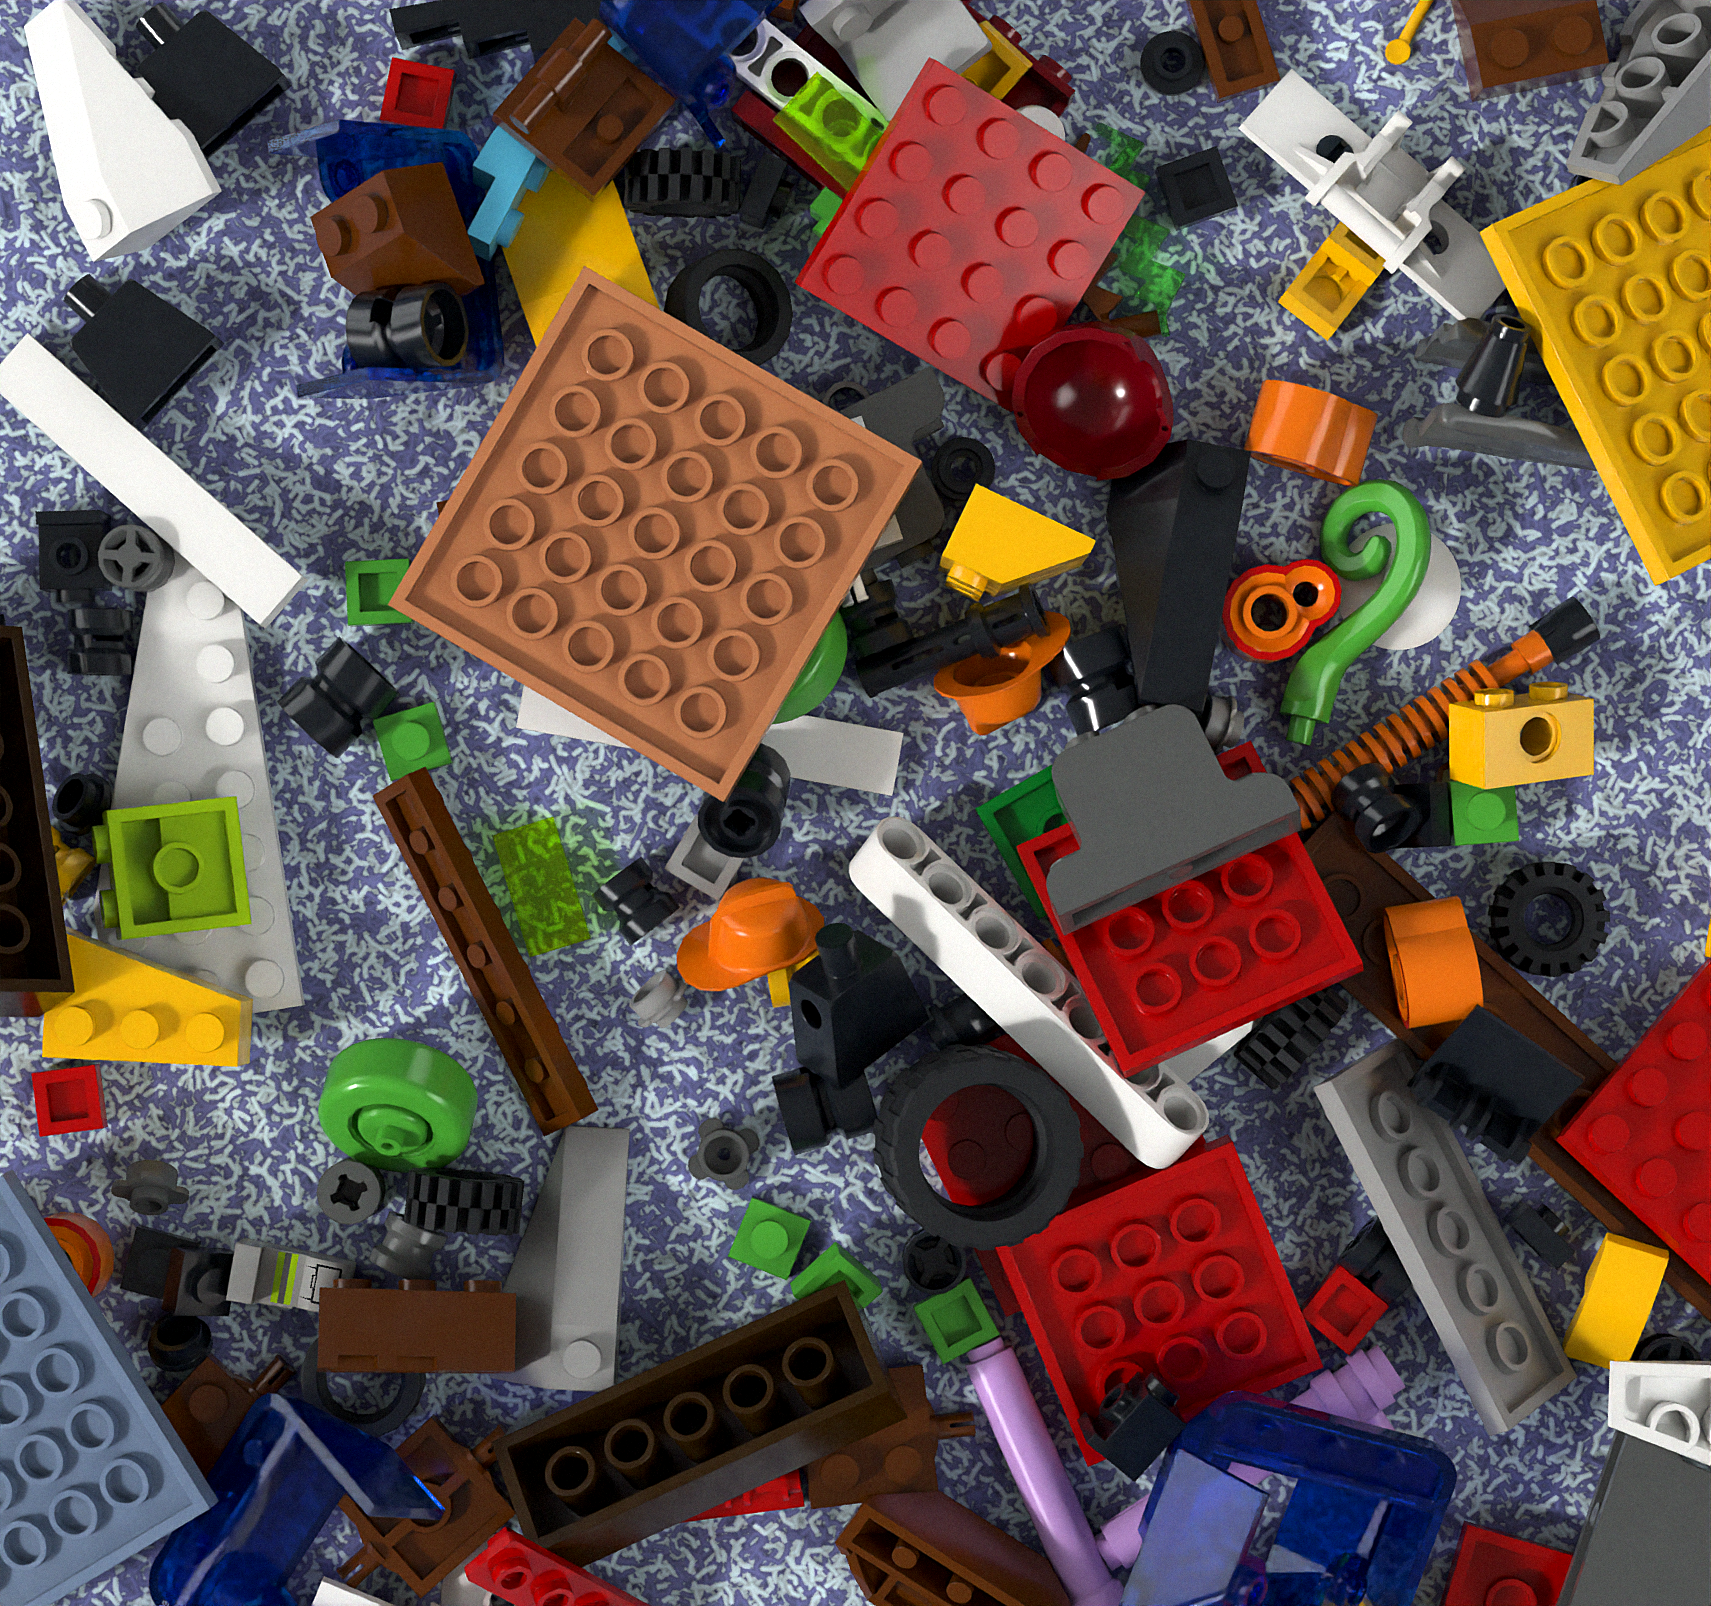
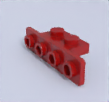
(537, 1577)

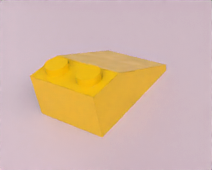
(562, 236)

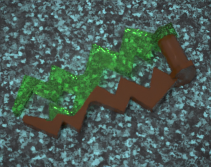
(1161, 280)

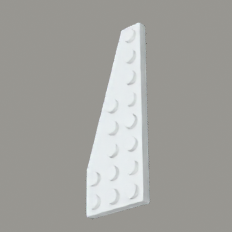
(200, 737)

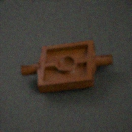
(213, 1404)
(891, 1459)
(425, 1548)

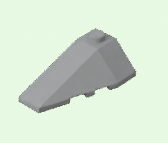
(1652, 93)
(573, 1267)

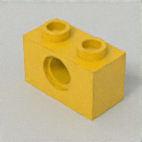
(1553, 743)

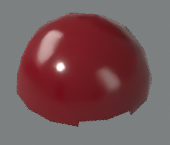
(1094, 400)

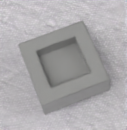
(702, 865)

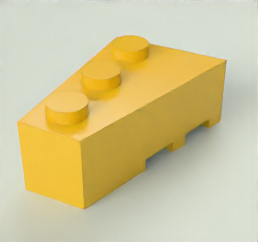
(144, 1012)

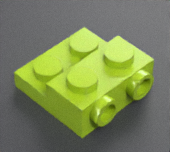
(172, 868)

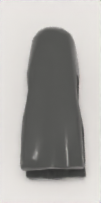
(1505, 437)

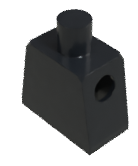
(206, 75)
(137, 346)
(851, 1004)

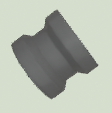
(122, 554)
(362, 1186)
(407, 1248)

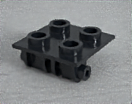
(1494, 1084)

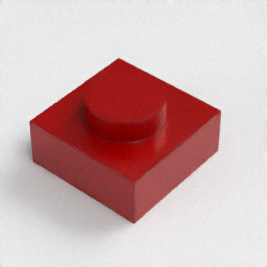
(418, 94)
(69, 1100)
(1343, 1309)

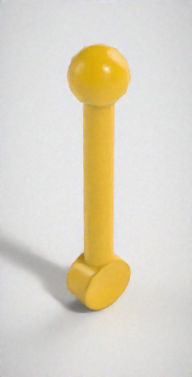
(1398, 50)

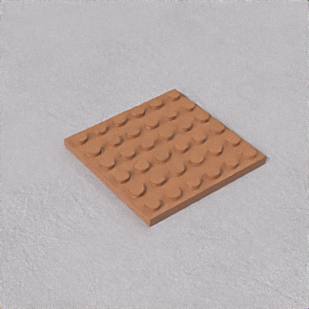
(655, 534)

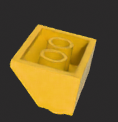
(1006, 546)

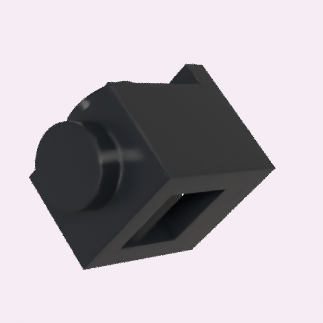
(69, 528)
(1134, 1423)

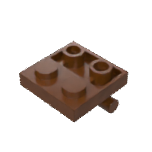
(584, 108)

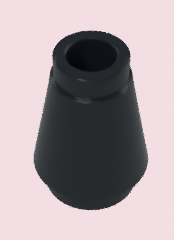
(1495, 368)

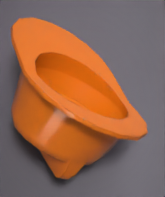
(1006, 686)
(751, 934)

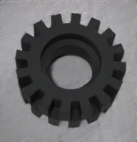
(683, 183)
(1586, 925)
(1290, 1036)
(464, 1201)

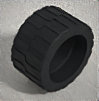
(1040, 1190)

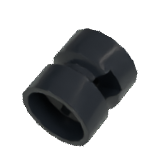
(407, 327)
(1097, 680)
(338, 697)
(754, 811)
(817, 1108)

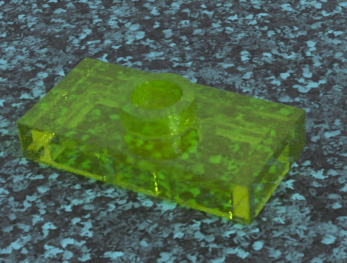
(829, 130)
(542, 886)

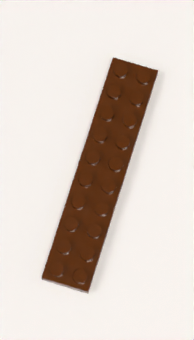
(1360, 890)

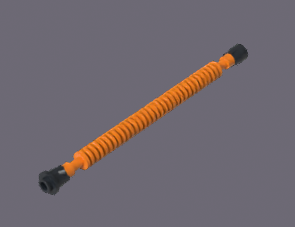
(1551, 638)

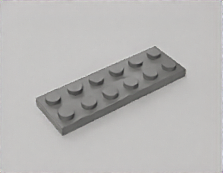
(1446, 1237)

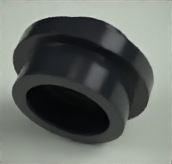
(1166, 82)
(962, 448)
(81, 802)
(179, 1342)

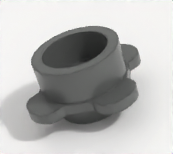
(708, 1164)
(150, 1187)

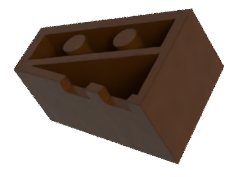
(416, 1328)

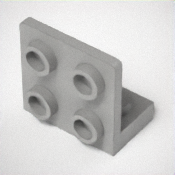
(892, 40)

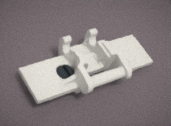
(1378, 193)

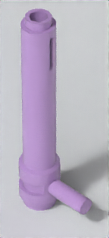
(1352, 1392)
(1040, 1475)

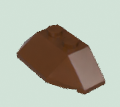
(941, 1554)

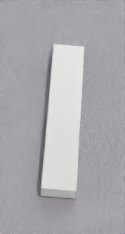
(148, 481)
(811, 746)

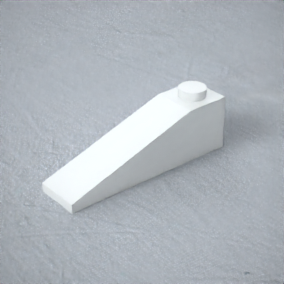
(116, 154)
(1663, 1404)

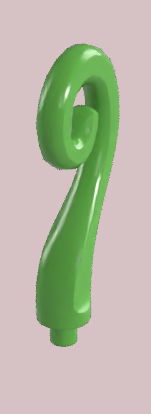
(1319, 671)

